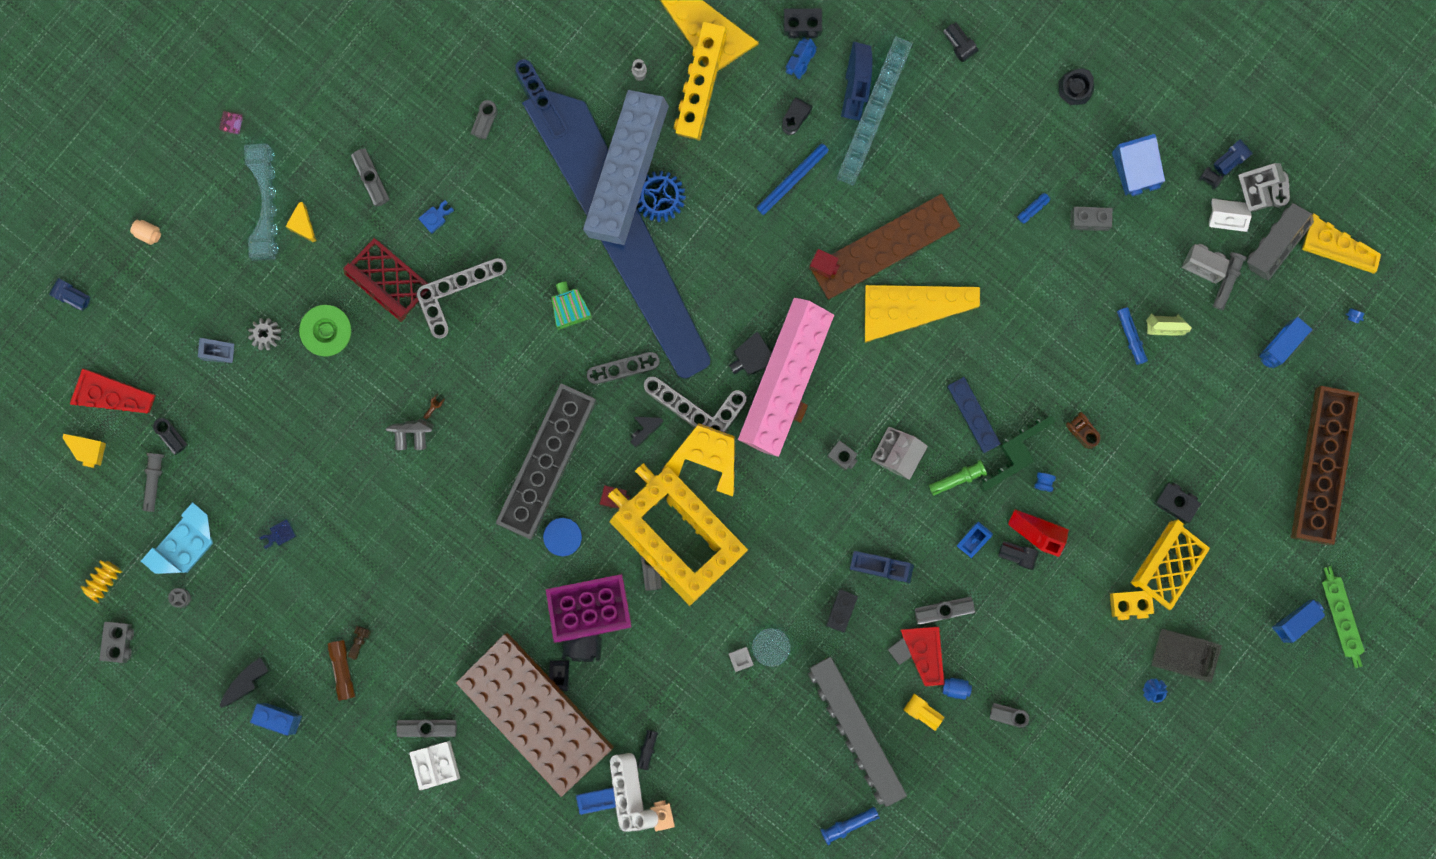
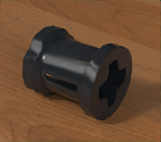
(1211, 177)

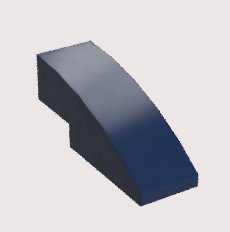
(882, 567)

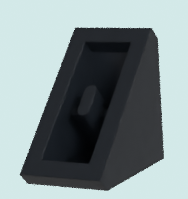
(560, 673)

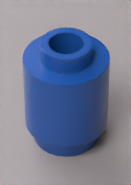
(956, 688)

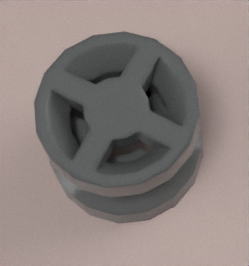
(176, 596)

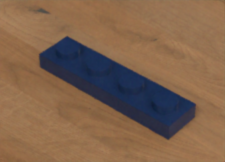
(973, 415)

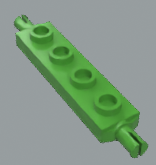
(1343, 617)

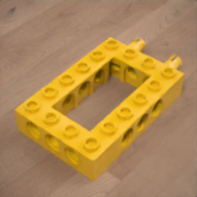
(656, 552)

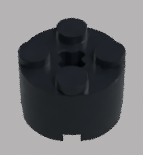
(583, 649)

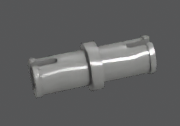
(639, 69)

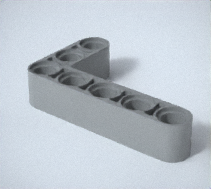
(453, 287)
(693, 411)

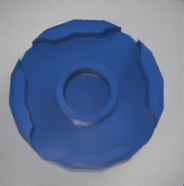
(562, 537)

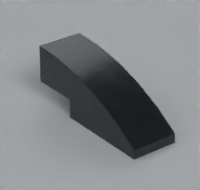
(245, 682)

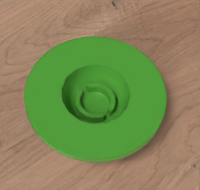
(325, 330)

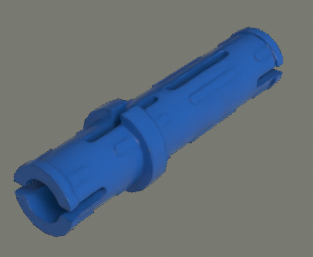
(1132, 336)

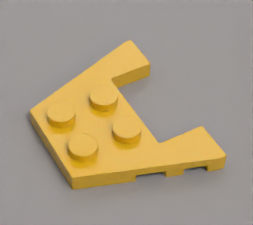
(711, 450)

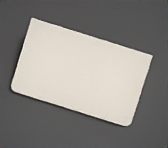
(1229, 215)

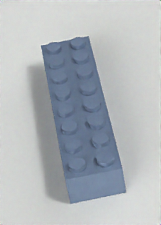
(626, 167)

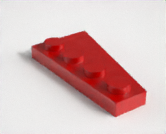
(107, 393)

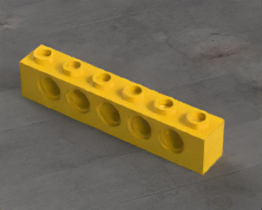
(705, 32)

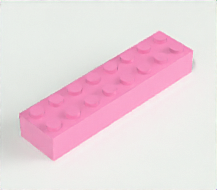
(786, 377)

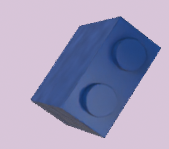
(276, 719)

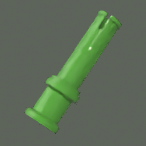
(966, 475)

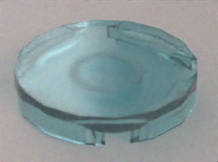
(771, 647)

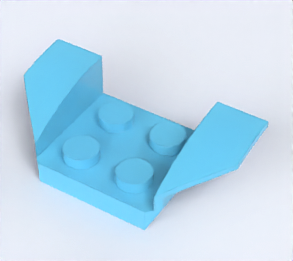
(182, 545)

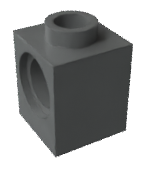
(834, 456)

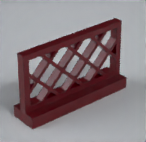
(374, 290)

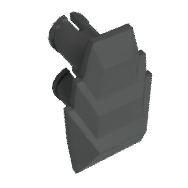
(417, 427)

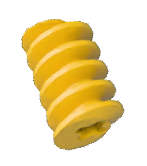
(101, 580)

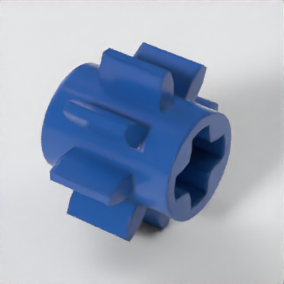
(1155, 690)

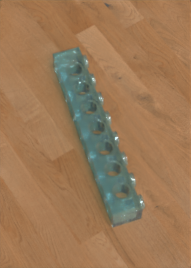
(874, 111)

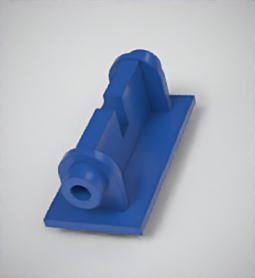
(805, 51)

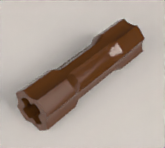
(338, 656)

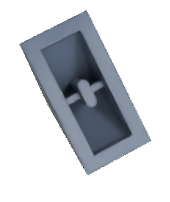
(215, 351)

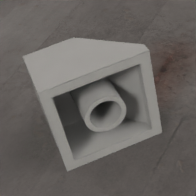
(1206, 263)

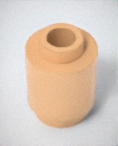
(145, 231)

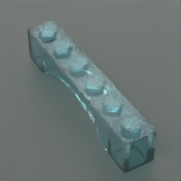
(262, 241)

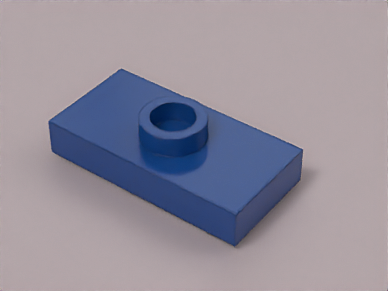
(596, 801)

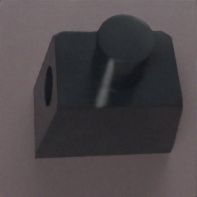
(751, 356)

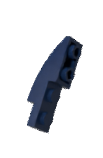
(859, 81)

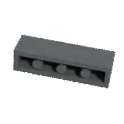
(1280, 241)

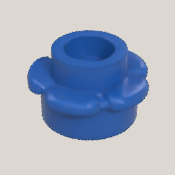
(1355, 315)

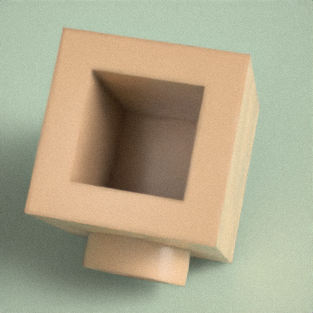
(664, 814)

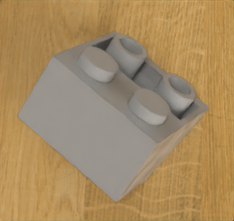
(899, 452)

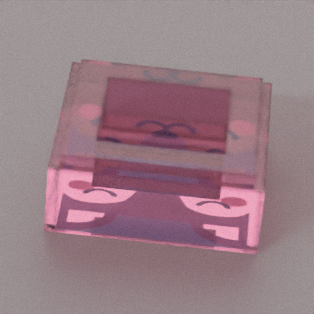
(231, 122)

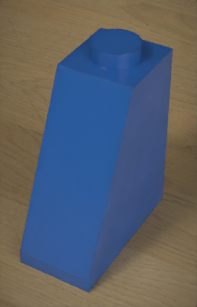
(1299, 621)

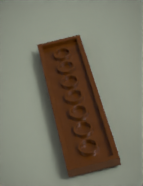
(889, 245)

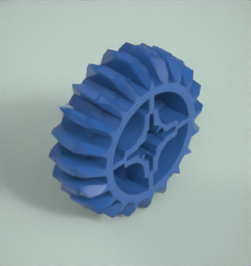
(668, 200)

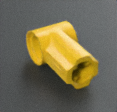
(920, 710)

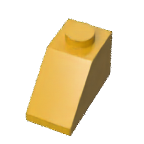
(86, 450)

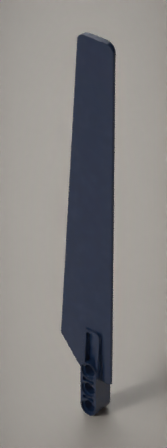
(580, 155)

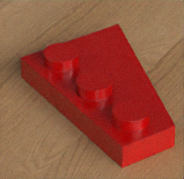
(926, 653)

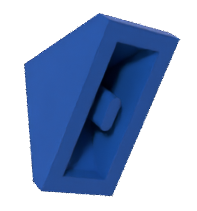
(974, 539)

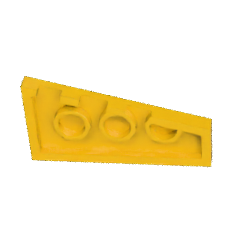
(1338, 246)

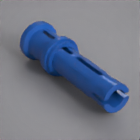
(840, 829)

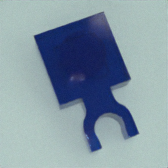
(281, 534)

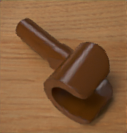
(434, 404)

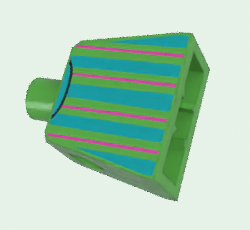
(569, 307)

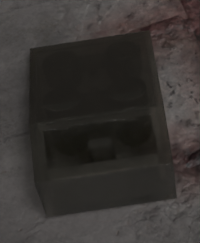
(1186, 655)

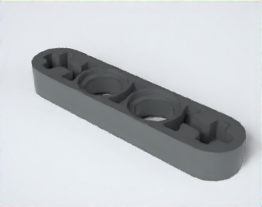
(622, 365)

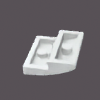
(434, 765)

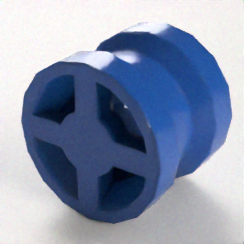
(1045, 482)

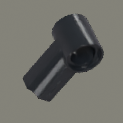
(962, 45)
(170, 436)
(1023, 556)

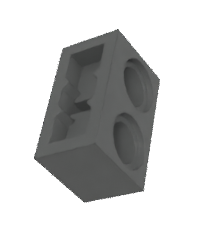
(1091, 218)
(110, 641)

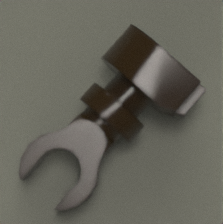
(358, 641)

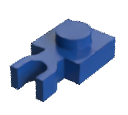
(434, 218)

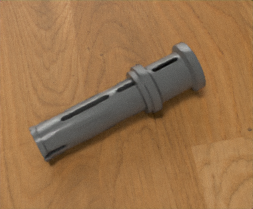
(1233, 272)
(153, 472)

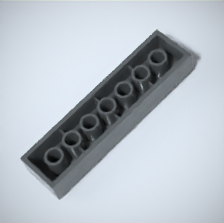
(546, 461)
(859, 735)

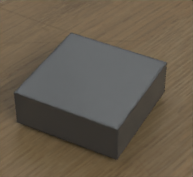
(900, 651)

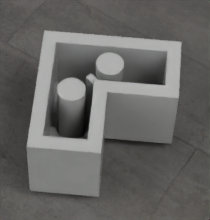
(1256, 184)

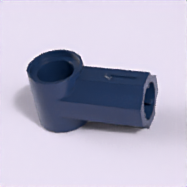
(1236, 155)
(66, 293)

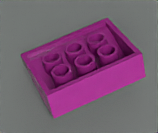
(588, 608)

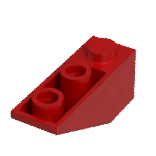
(1041, 533)

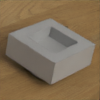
(741, 659)

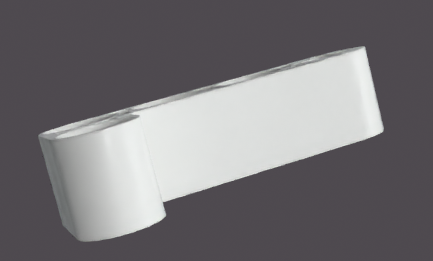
(628, 795)

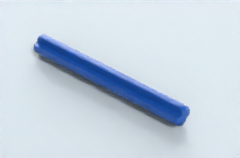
(792, 179)

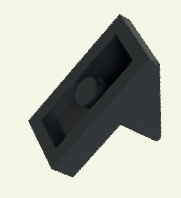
(649, 425)

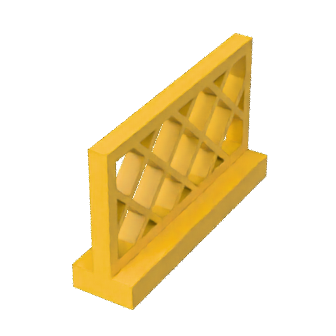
(1156, 557)

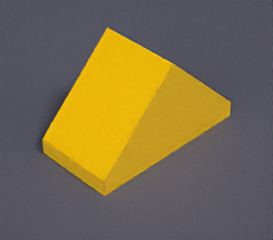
(300, 223)

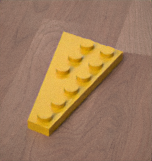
(690, 16)
(905, 307)

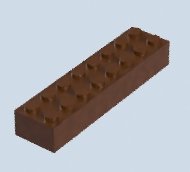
(1324, 465)

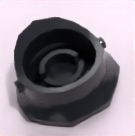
(1076, 86)

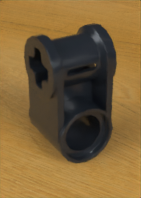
(797, 113)

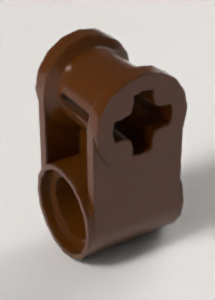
(1083, 429)

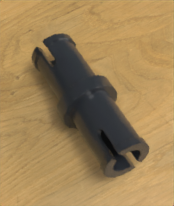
(647, 750)

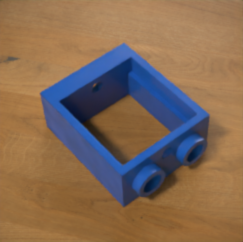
(1285, 343)

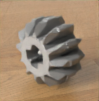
(262, 341)

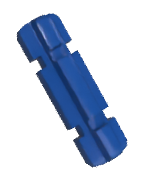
(1033, 208)

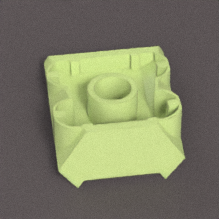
(1167, 325)

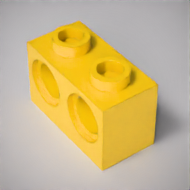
(1131, 600)

